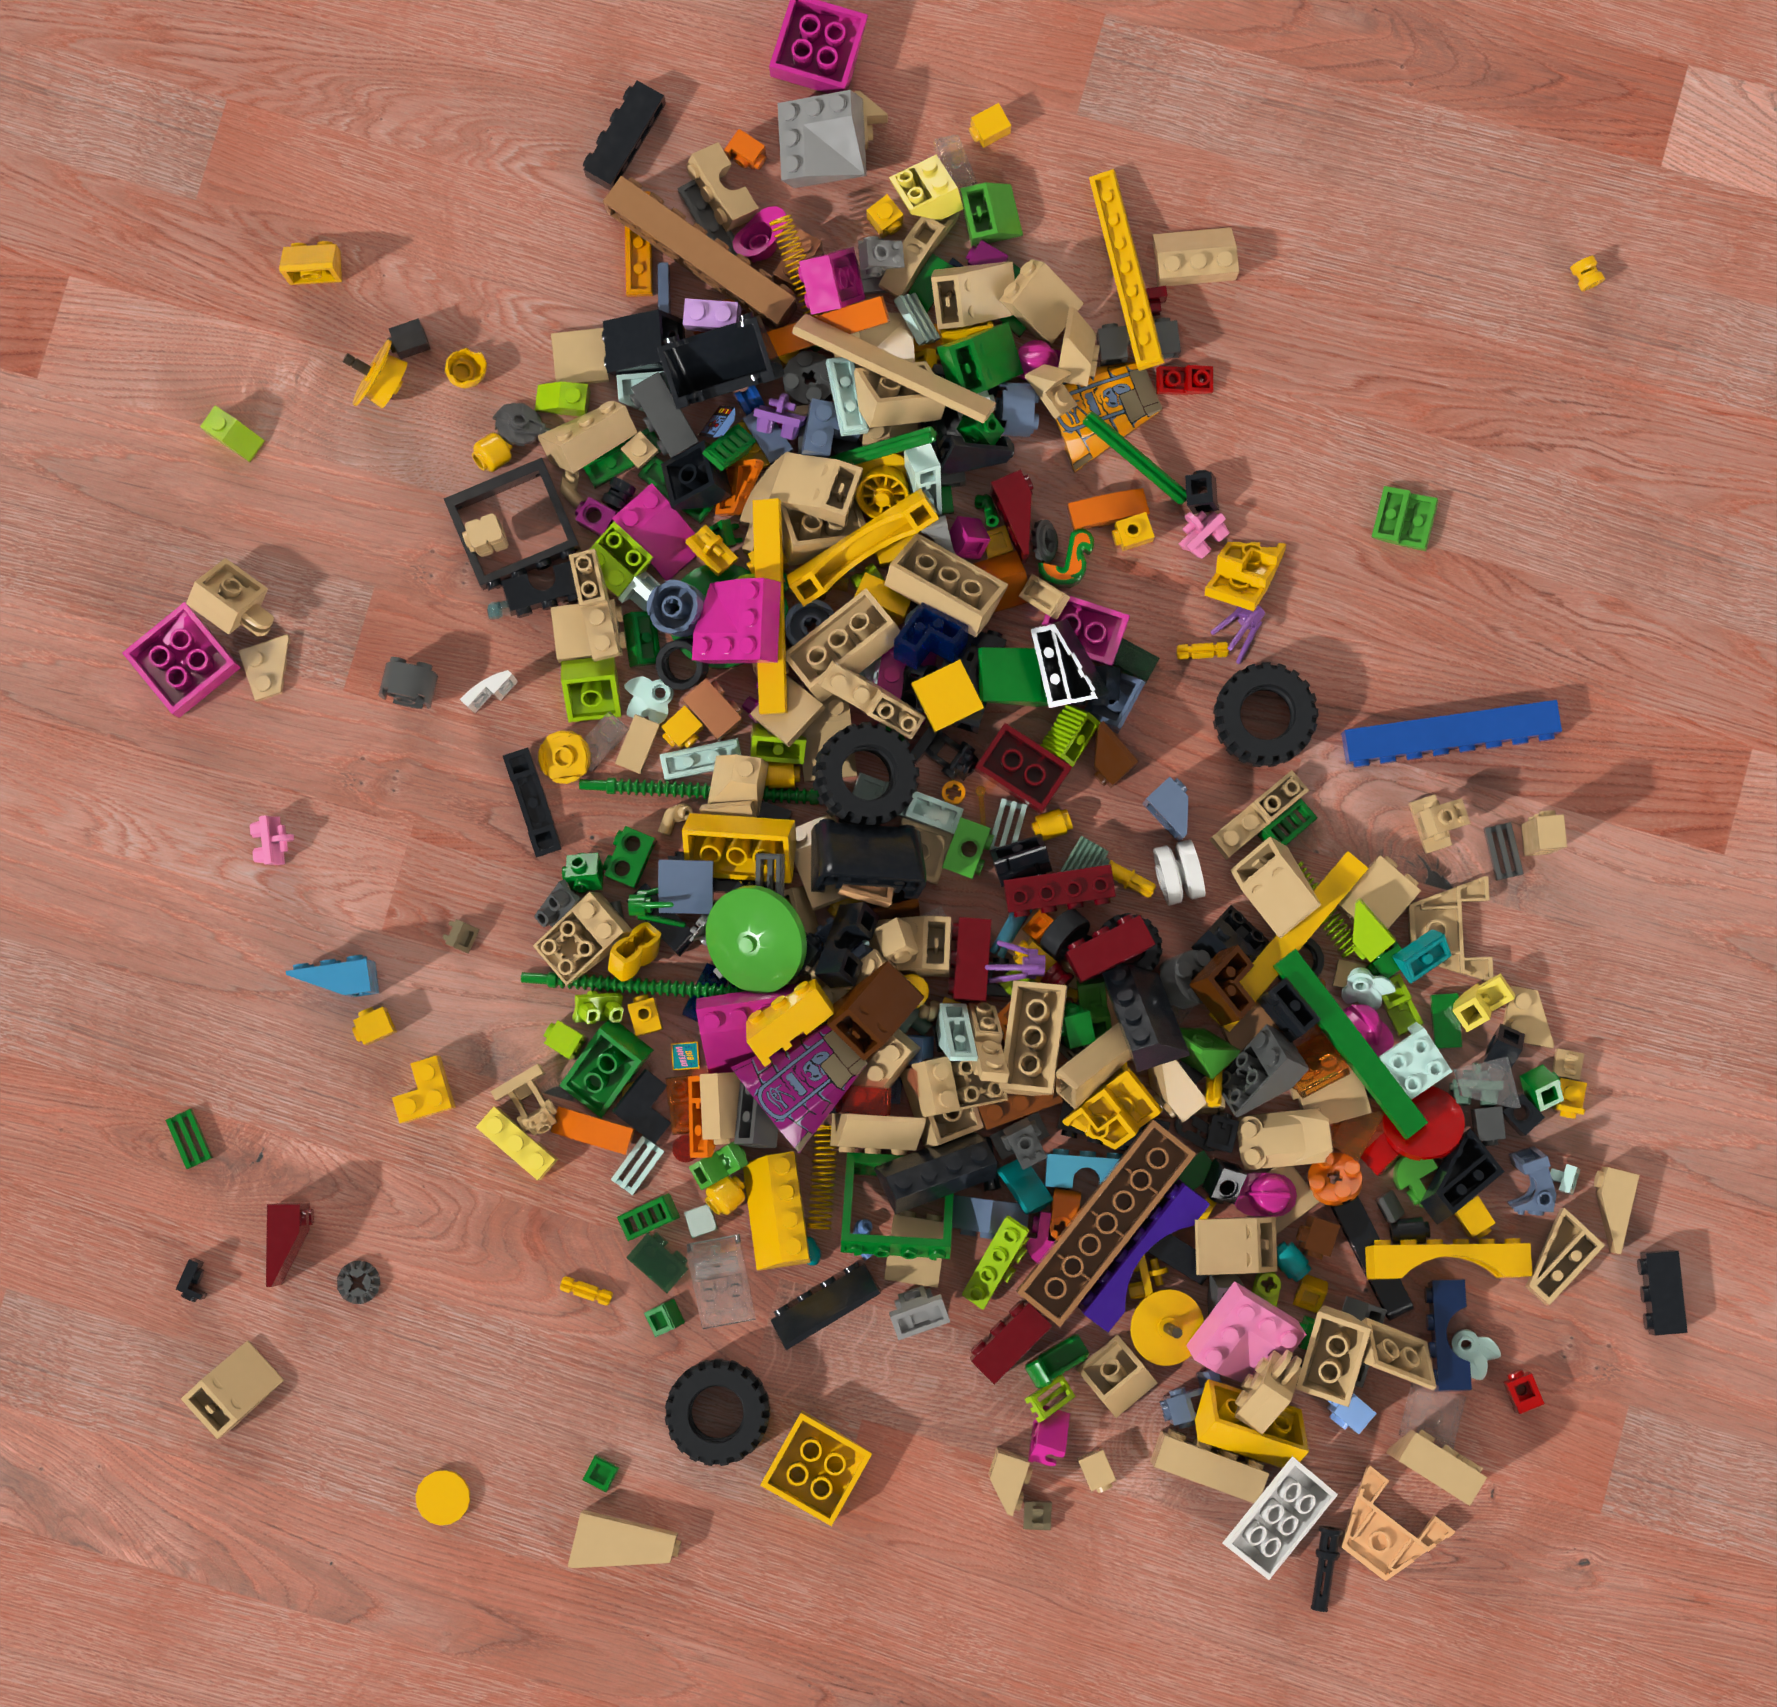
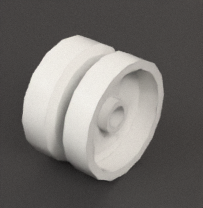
(1179, 872)

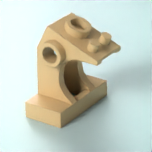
(1436, 820)
(522, 1087)

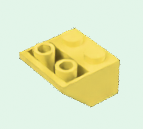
(928, 190)

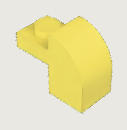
(1479, 1001)

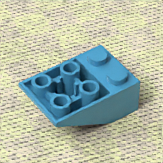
(349, 978)

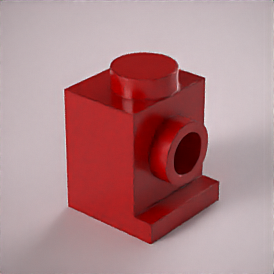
(1530, 1398)

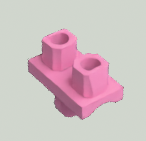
(1199, 528)
(273, 840)

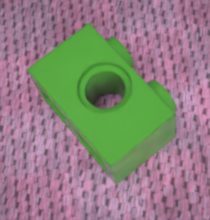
(965, 832)

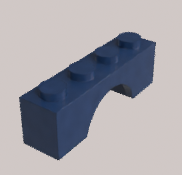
(1444, 1300)

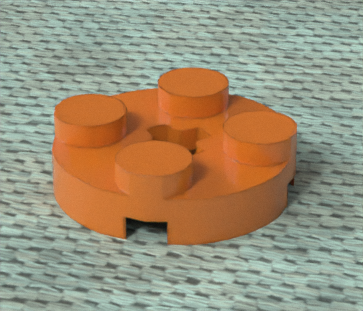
(1341, 1191)

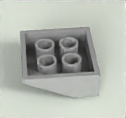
(822, 139)

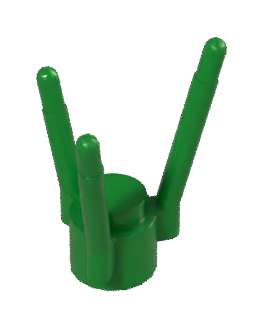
(641, 905)

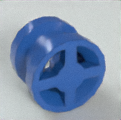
(749, 399)

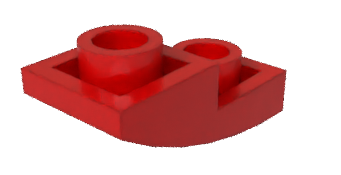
(1184, 380)
(1379, 1155)

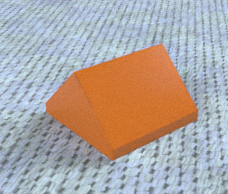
(1011, 571)

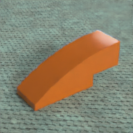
(1107, 509)
(593, 1130)

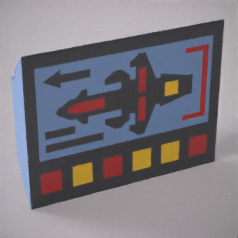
(719, 422)

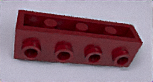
(1059, 889)

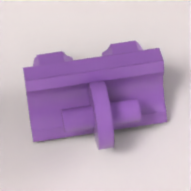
(768, 416)

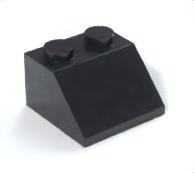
(694, 480)

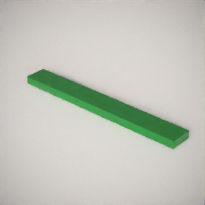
(1352, 1046)

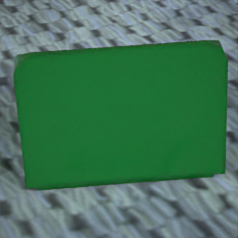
(664, 1317)

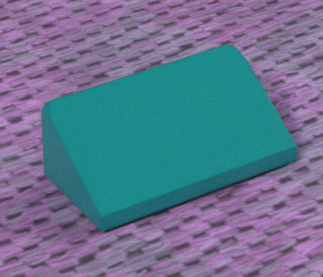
(1422, 955)
(1025, 1187)

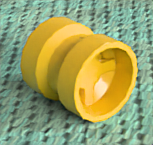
(1587, 273)

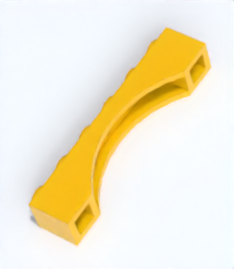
(828, 567)
(1501, 1260)

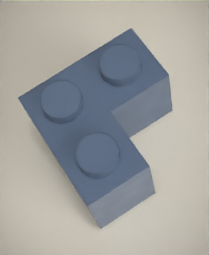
(821, 429)
(984, 1215)

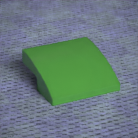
(1405, 518)

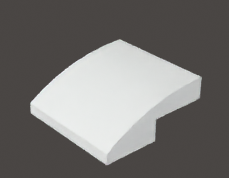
(496, 684)

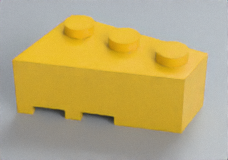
(786, 1019)

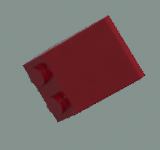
(1013, 501)
(286, 1232)

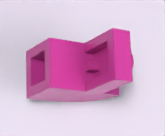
(1039, 1246)

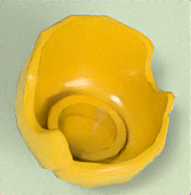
(465, 368)

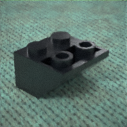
(1229, 931)

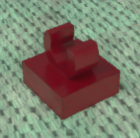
(1156, 296)

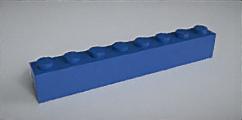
(1451, 732)

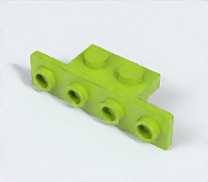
(997, 1262)

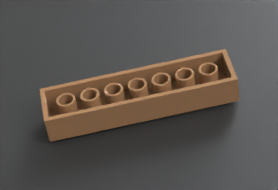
(699, 253)
(1105, 1222)

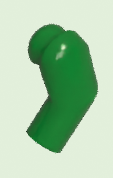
(986, 503)

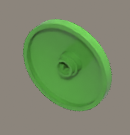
(756, 939)

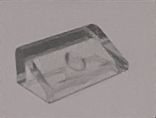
(955, 160)

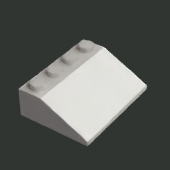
(1280, 1518)

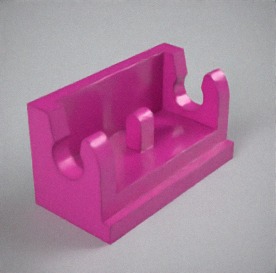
(1049, 1437)

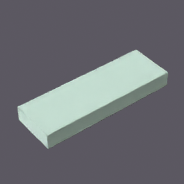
(845, 396)
(696, 759)

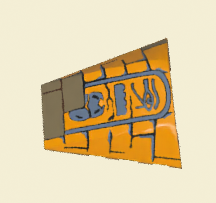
(1119, 397)

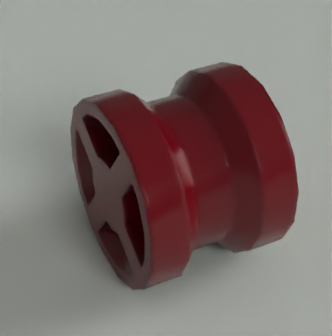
(1057, 976)

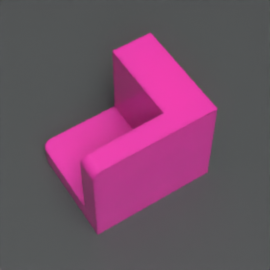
(969, 537)

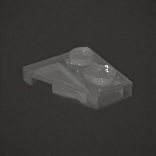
(1488, 1082)

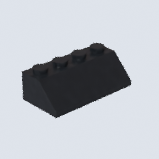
(1145, 1016)
(936, 1172)
(824, 1306)

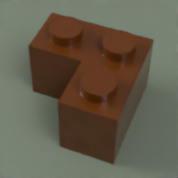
(1220, 985)

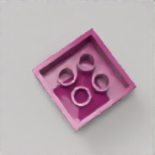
(818, 45)
(739, 622)
(181, 660)

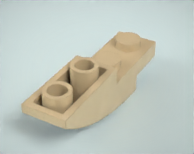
(917, 249)
(761, 491)
(595, 604)
(872, 699)
(1259, 814)
(987, 1038)

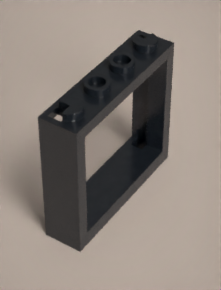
(500, 484)

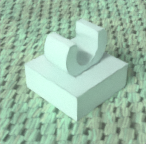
(1567, 1178)

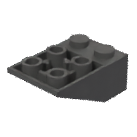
(1262, 1071)

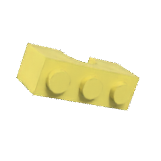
(516, 1143)

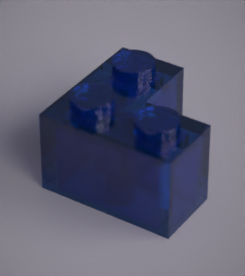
(927, 632)

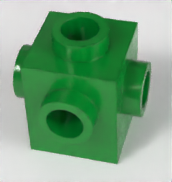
(978, 432)
(583, 872)

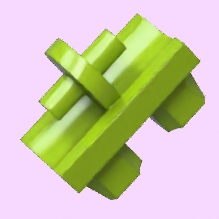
(598, 1007)

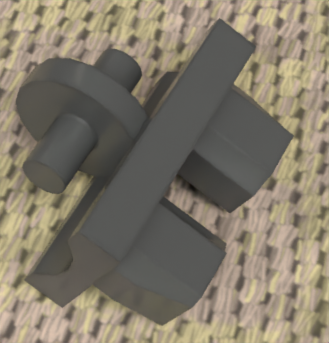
(557, 904)

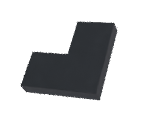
(637, 1110)

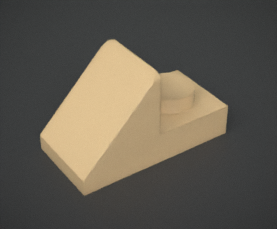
(872, 115)
(1049, 386)

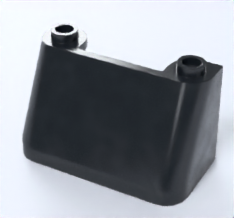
(719, 361)
(955, 453)
(867, 857)

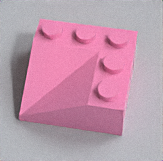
(1242, 1332)

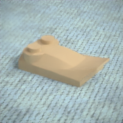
(1284, 1138)

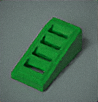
(733, 446)
(1272, 828)
(668, 1207)

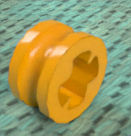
(949, 785)

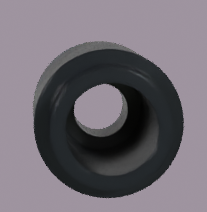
(1409, 1229)

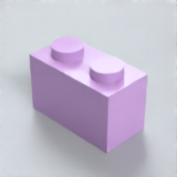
(709, 314)

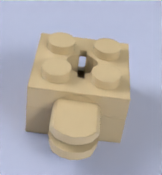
(231, 599)
(1268, 1390)

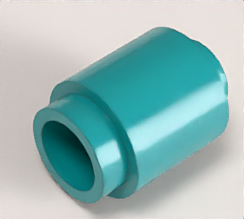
(1292, 1261)

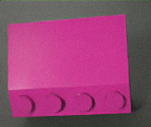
(724, 1025)

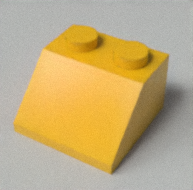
(311, 263)

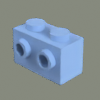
(1354, 1416)

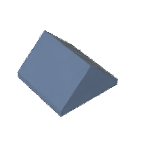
(1117, 711)

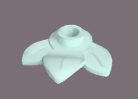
(645, 701)
(1366, 988)
(1477, 1353)

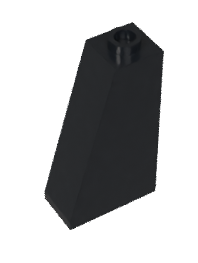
(990, 639)

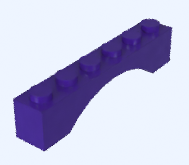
(1176, 1211)

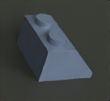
(1170, 807)

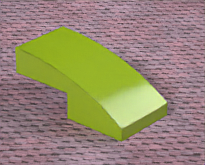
(1400, 1007)

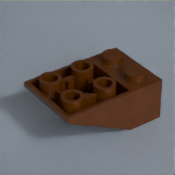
(874, 1010)

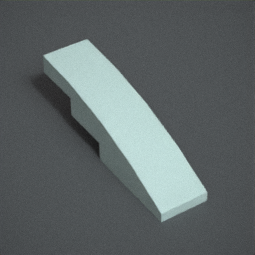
(921, 809)

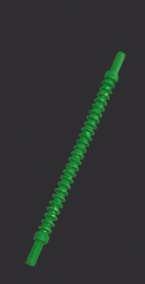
(612, 786)
(552, 981)

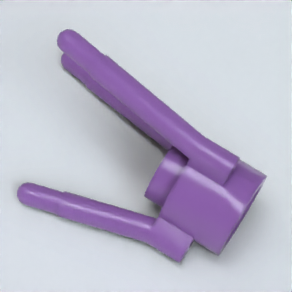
(1248, 620)
(1031, 966)

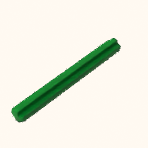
(887, 446)
(1135, 457)

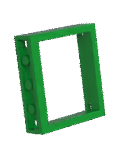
(882, 1245)

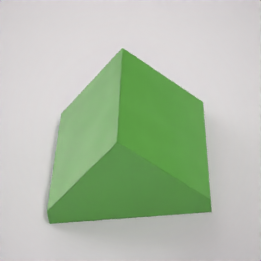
(1207, 1051)

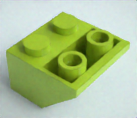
(620, 558)

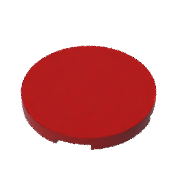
(1438, 1136)

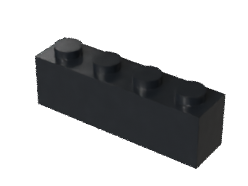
(624, 135)

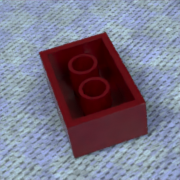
(1023, 768)
(1109, 947)
(970, 959)
(1009, 1341)

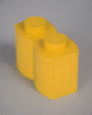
(634, 951)

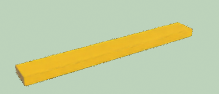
(1126, 270)
(769, 565)
(1329, 893)

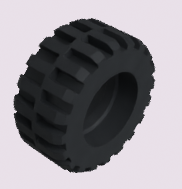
(1287, 686)
(896, 759)
(706, 1448)

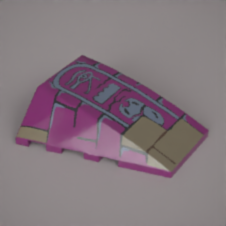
(802, 1082)

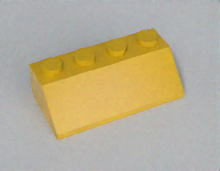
(736, 840)
(776, 1211)
(1220, 1428)

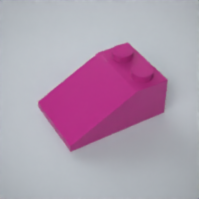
(831, 281)
(658, 531)
(1096, 628)

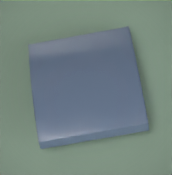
(686, 885)

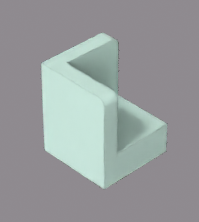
(639, 590)

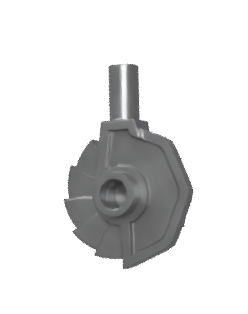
(518, 424)

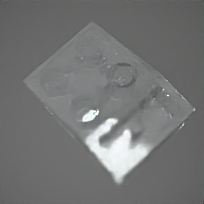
(720, 1281)

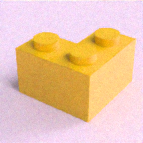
(432, 1092)

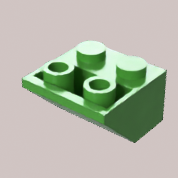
(990, 212)

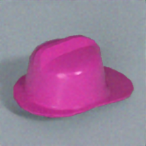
(757, 238)
(1035, 354)
(1371, 1027)
(1266, 1195)

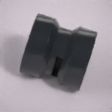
(618, 494)

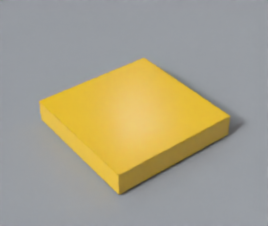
(947, 695)

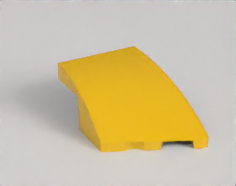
(1244, 573)
(1115, 1111)

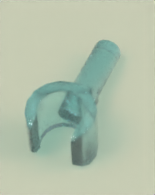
(495, 609)

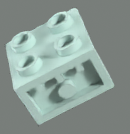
(1416, 1062)

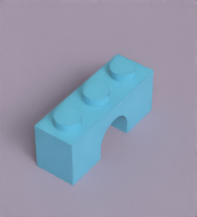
(1062, 1166)

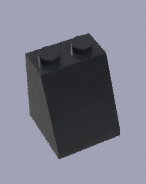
(634, 340)

